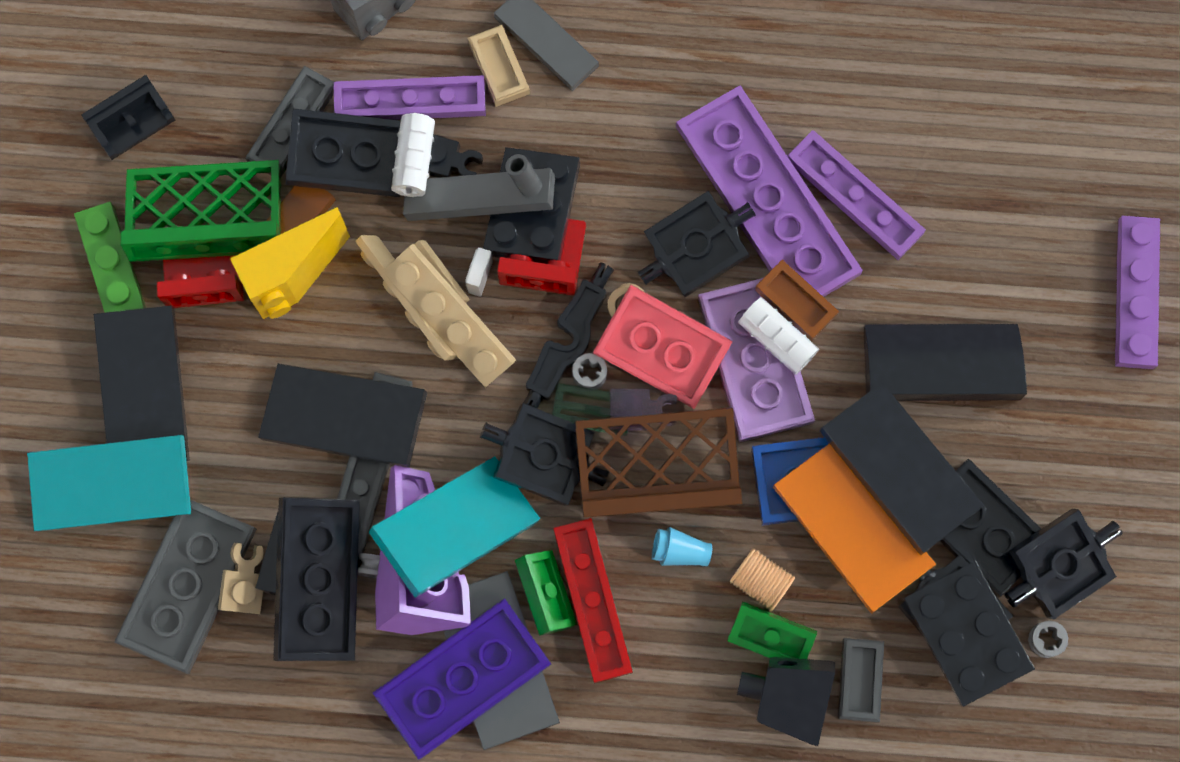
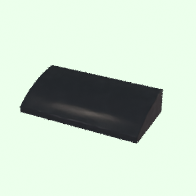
(946, 361)

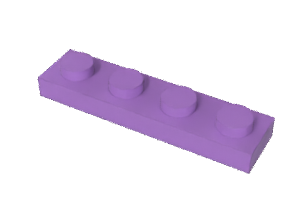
(428, 96)
(855, 195)
(1137, 292)

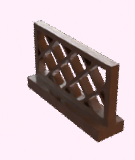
(661, 496)

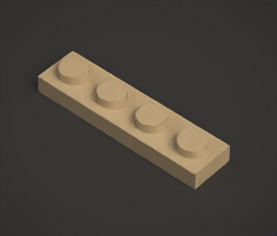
(449, 315)

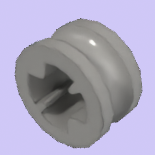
(594, 361)
(369, 565)
(1037, 644)

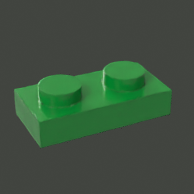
(545, 592)
(770, 634)

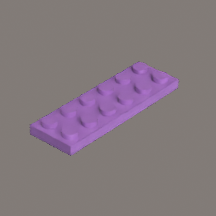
(753, 168)

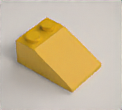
(286, 266)

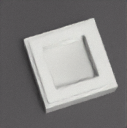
(478, 271)

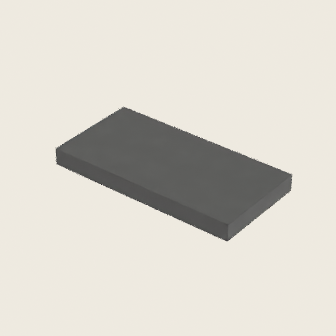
(183, 587)
(528, 707)

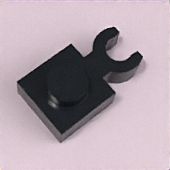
(447, 158)

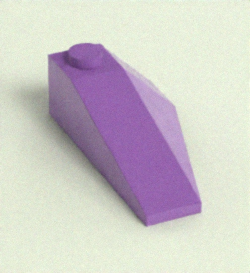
(438, 608)

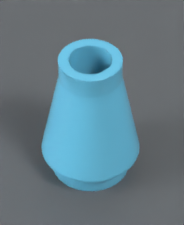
(678, 548)

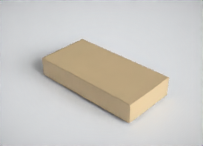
(498, 65)

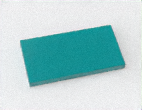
(109, 483)
(453, 527)

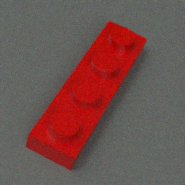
(592, 600)

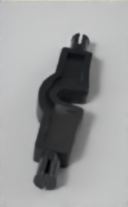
(576, 322)

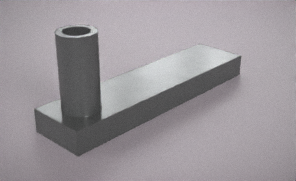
(485, 194)

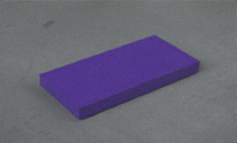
(461, 679)

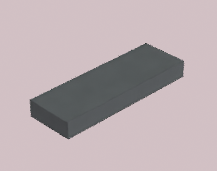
(547, 41)
(307, 92)

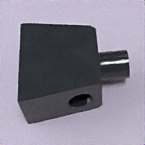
(792, 695)

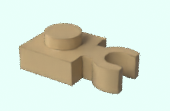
(238, 586)

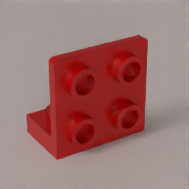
(552, 277)
(199, 282)

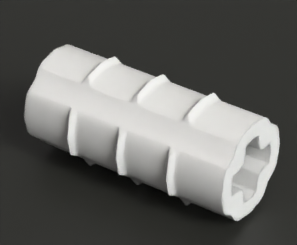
(413, 155)
(778, 335)

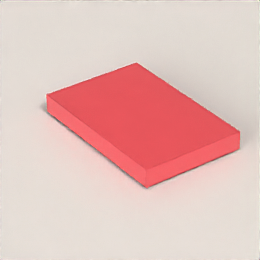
(662, 346)

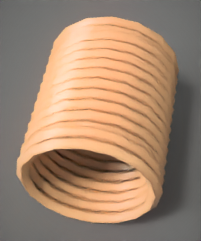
(762, 579)

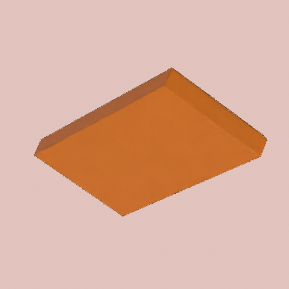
(852, 528)

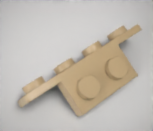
(379, 257)

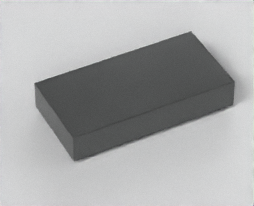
(861, 680)

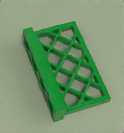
(199, 239)

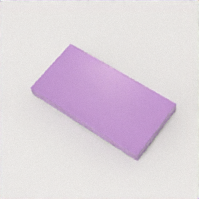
(756, 384)

